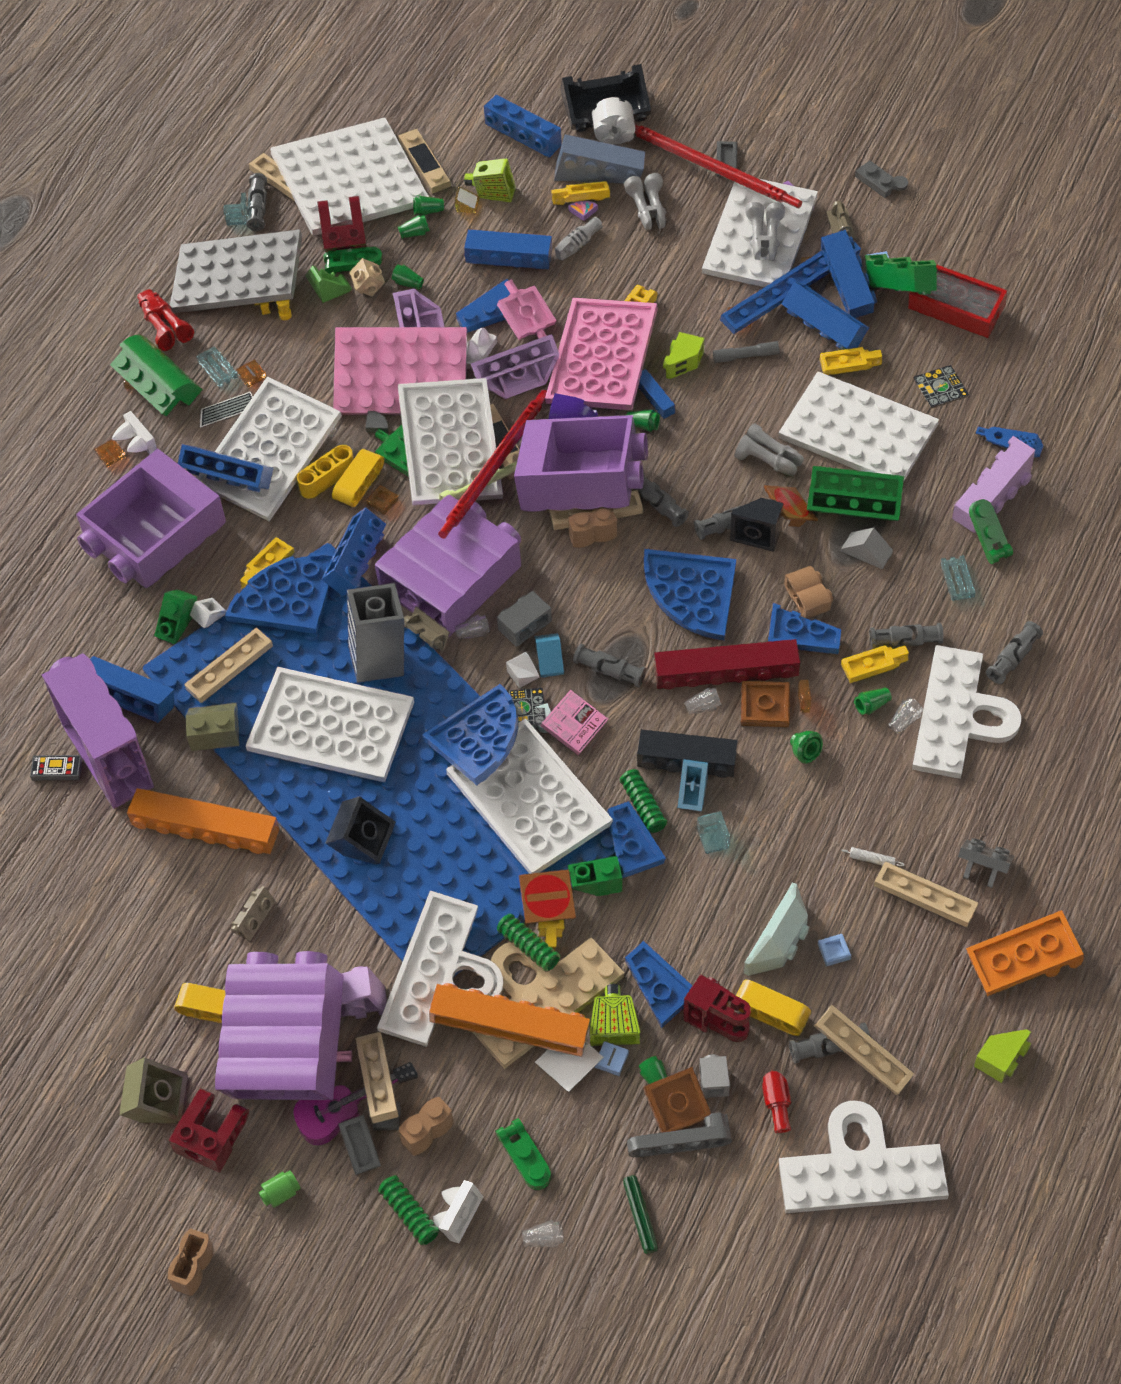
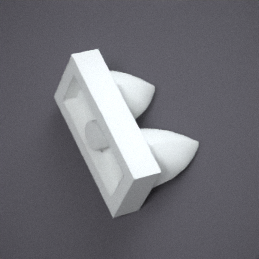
(479, 346)
(134, 428)
(463, 1205)

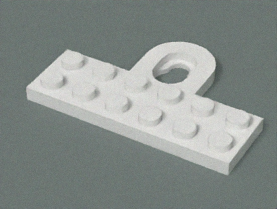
(949, 713)
(433, 960)
(864, 1176)

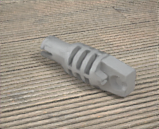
(577, 238)

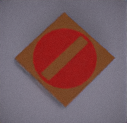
(794, 505)
(547, 896)

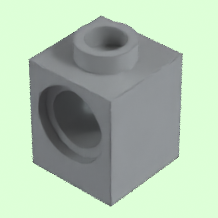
(714, 1076)

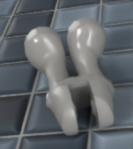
(652, 186)
(774, 214)
(783, 462)

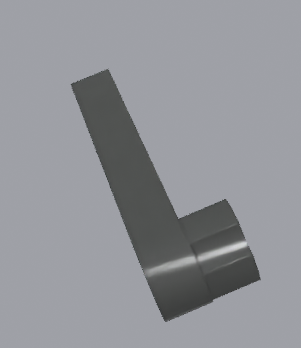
(714, 1134)

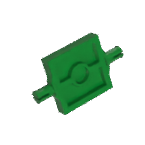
(393, 449)

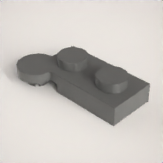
(880, 180)

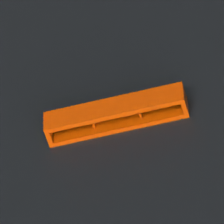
(203, 821)
(509, 1019)

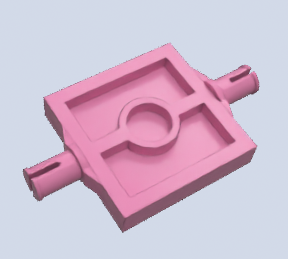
(526, 311)

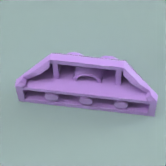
(417, 310)
(519, 367)

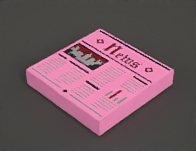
(574, 722)

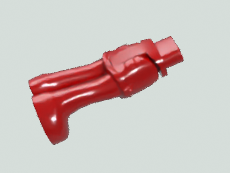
(156, 310)

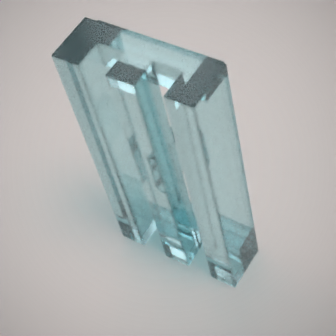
(224, 377)
(966, 575)

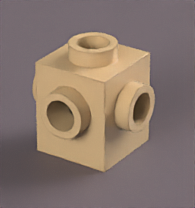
(367, 277)

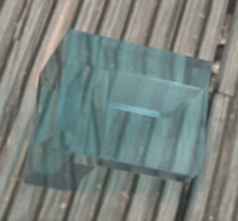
(236, 213)
(713, 832)

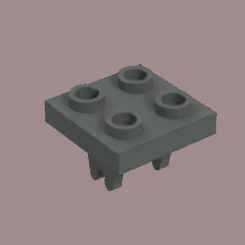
(976, 851)

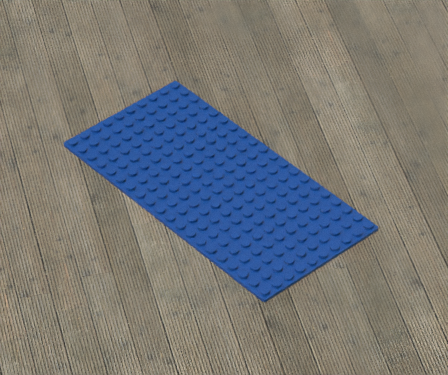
(437, 833)

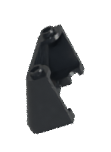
(583, 96)

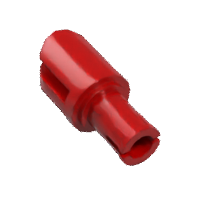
(777, 1099)

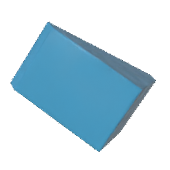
(549, 655)
(693, 785)

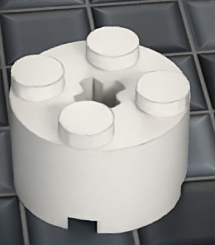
(613, 121)

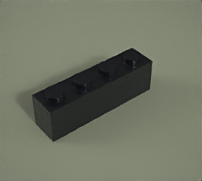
(669, 750)

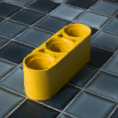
(324, 471)
(358, 477)
(200, 1002)
(774, 1008)

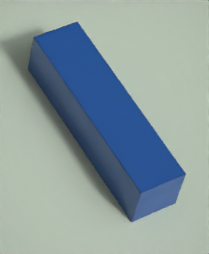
(656, 395)

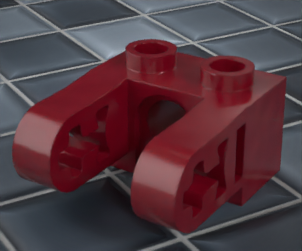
(343, 236)
(707, 1008)
(202, 1144)

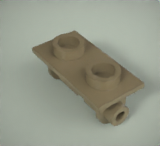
(840, 219)
(428, 629)
(257, 909)

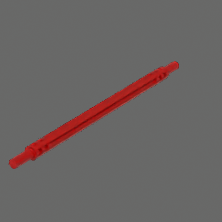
(716, 166)
(491, 466)

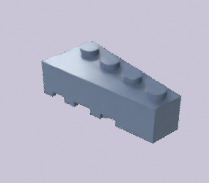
(596, 161)

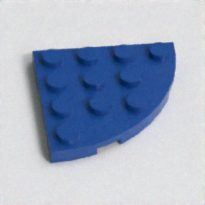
(692, 589)
(285, 595)
(477, 735)

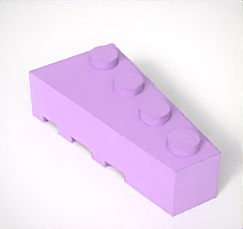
(998, 483)
(362, 993)

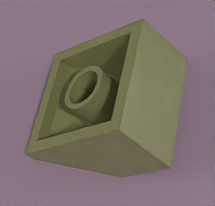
(212, 726)
(153, 1092)

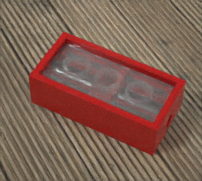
(962, 302)

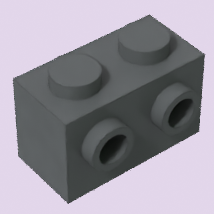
(524, 618)

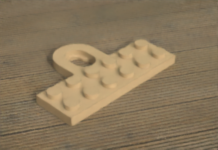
(567, 987)

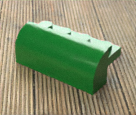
(154, 374)
(855, 493)

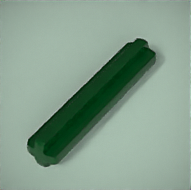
(640, 1214)

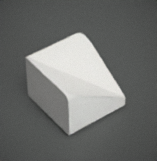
(207, 612)
(522, 670)

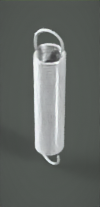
(869, 856)

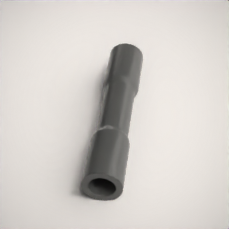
(760, 350)

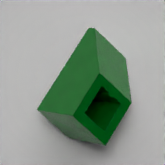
(174, 615)
(597, 876)

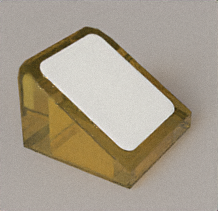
(466, 201)

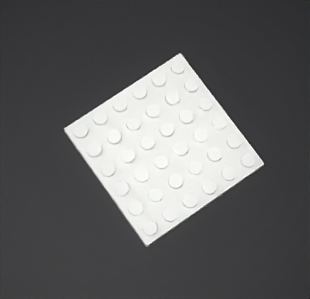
(345, 164)

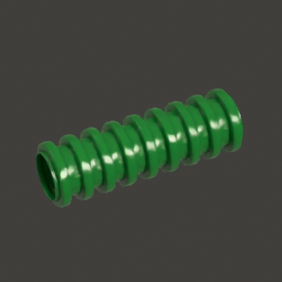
(643, 801)
(528, 942)
(408, 1210)

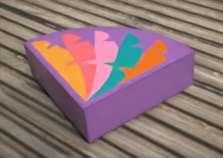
(583, 209)

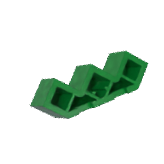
(901, 273)

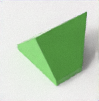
(326, 284)

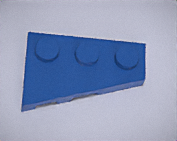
(484, 309)
(809, 634)
(632, 841)
(659, 982)

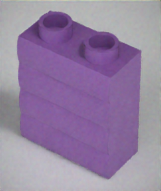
(579, 463)
(149, 519)
(454, 573)
(98, 728)
(280, 1028)

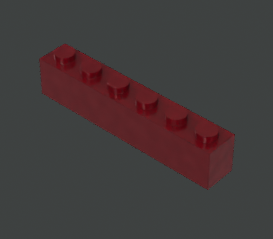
(726, 664)

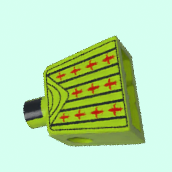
(492, 180)
(614, 1019)

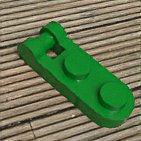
(347, 259)
(989, 530)
(525, 1155)

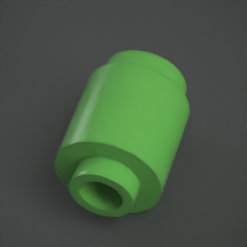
(279, 1189)

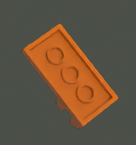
(1026, 953)

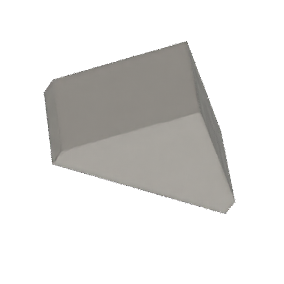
(868, 547)

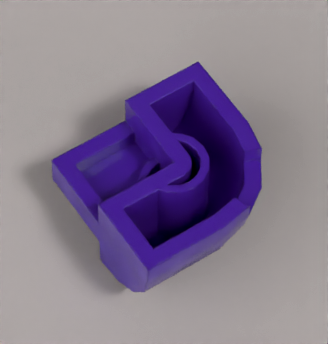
(569, 407)

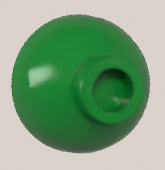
(806, 746)

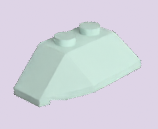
(780, 935)

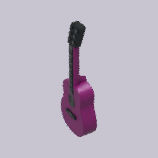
(320, 1118)

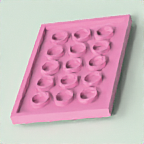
(603, 352)
(377, 359)

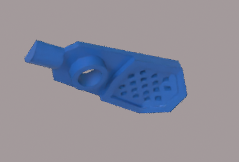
(1030, 439)

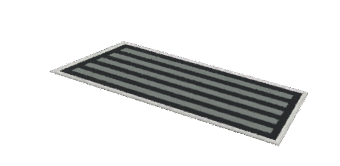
(224, 409)

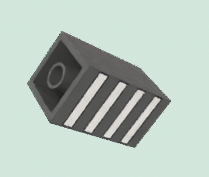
(375, 632)

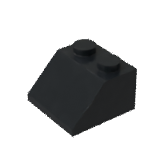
(757, 524)
(360, 831)

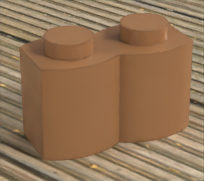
(592, 527)
(808, 592)
(431, 1122)
(193, 1257)

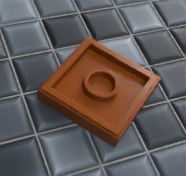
(765, 704)
(677, 1101)

